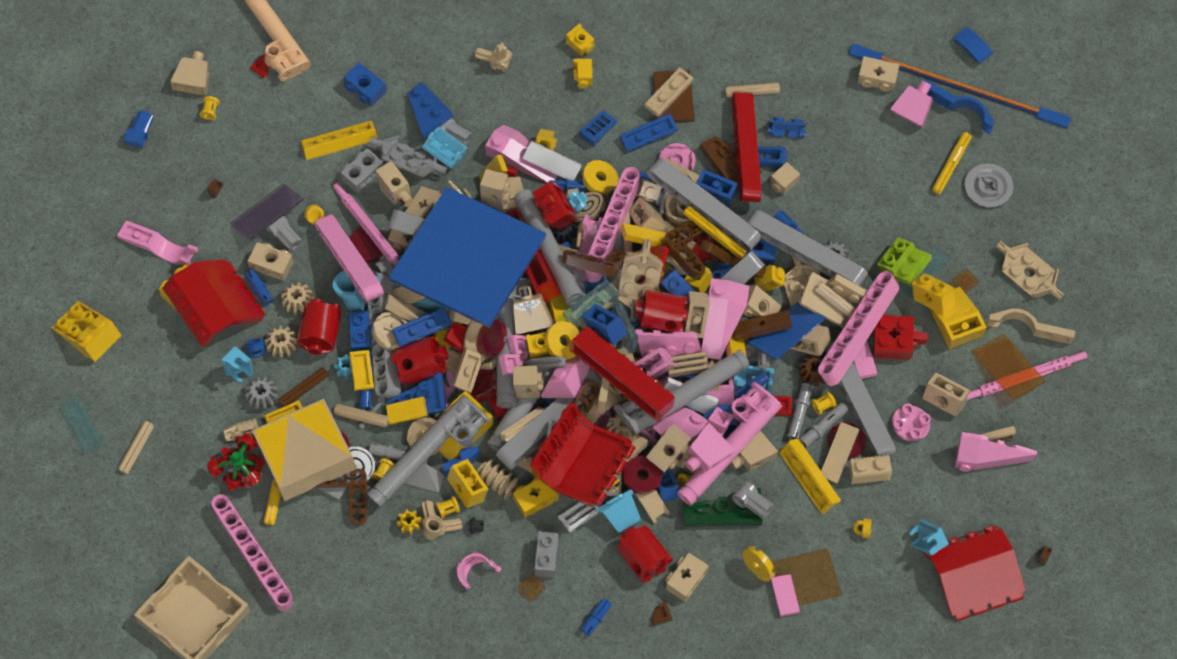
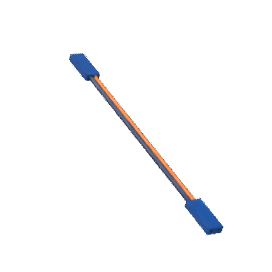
(1044, 114)

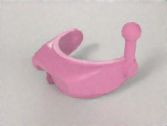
(468, 562)

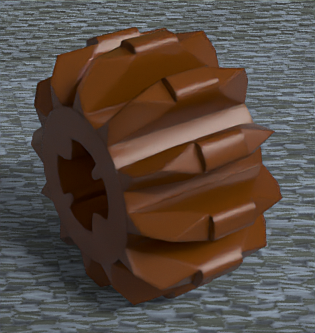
(806, 372)

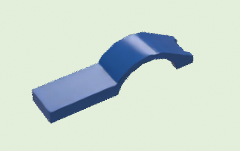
(951, 102)

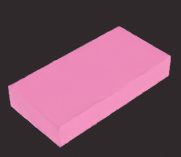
(785, 595)

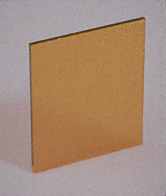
(811, 575)

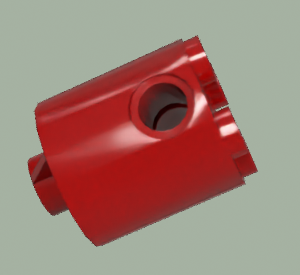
(661, 311)
(319, 327)
(427, 360)
(643, 552)

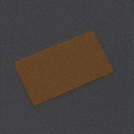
(1008, 366)

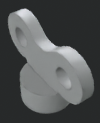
(661, 201)

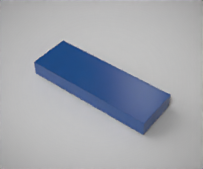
(648, 133)
(421, 327)

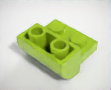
(904, 261)

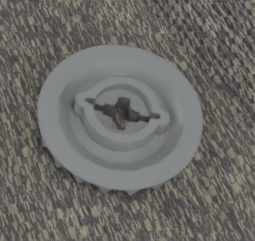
(988, 174)

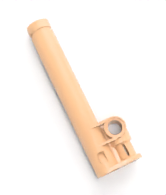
(283, 52)

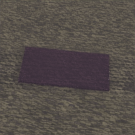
(266, 211)

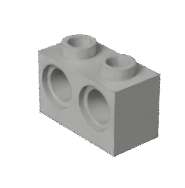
(365, 173)
(546, 554)

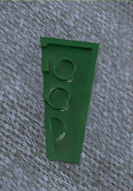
(719, 513)

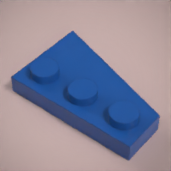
(428, 109)
(432, 391)

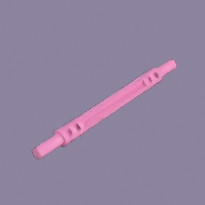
(367, 225)
(1043, 369)

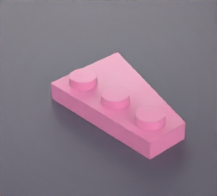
(675, 343)

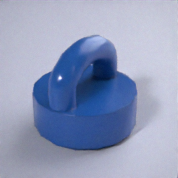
(255, 345)

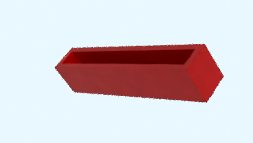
(538, 270)
(622, 373)

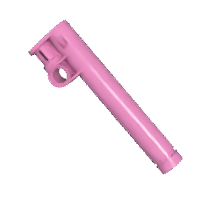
(759, 410)

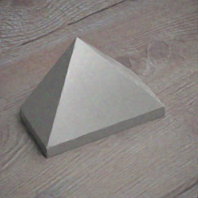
(426, 478)

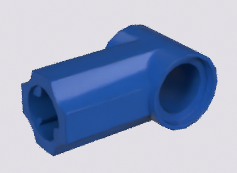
(138, 132)

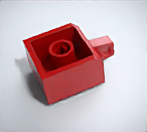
(554, 205)
(904, 339)

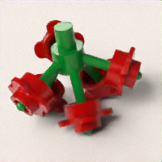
(236, 459)

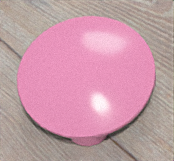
(911, 423)

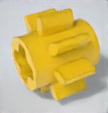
(409, 527)

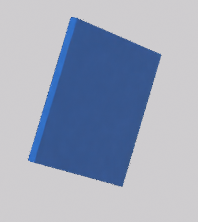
(467, 257)

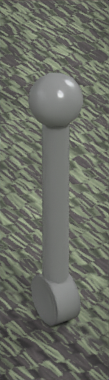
(381, 400)

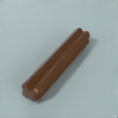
(303, 387)

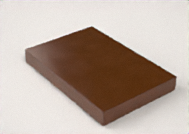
(682, 108)

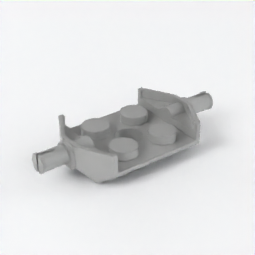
(407, 157)

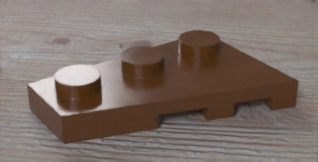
(721, 158)

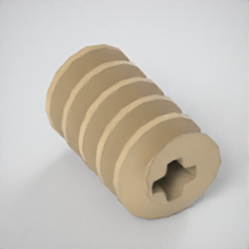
(497, 478)

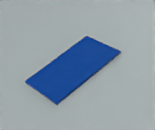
(779, 342)

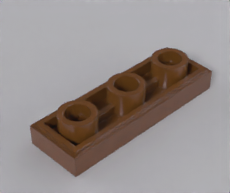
(762, 325)

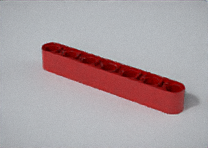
(746, 147)

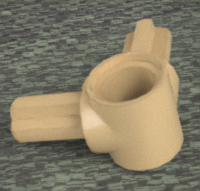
(498, 59)
(433, 520)

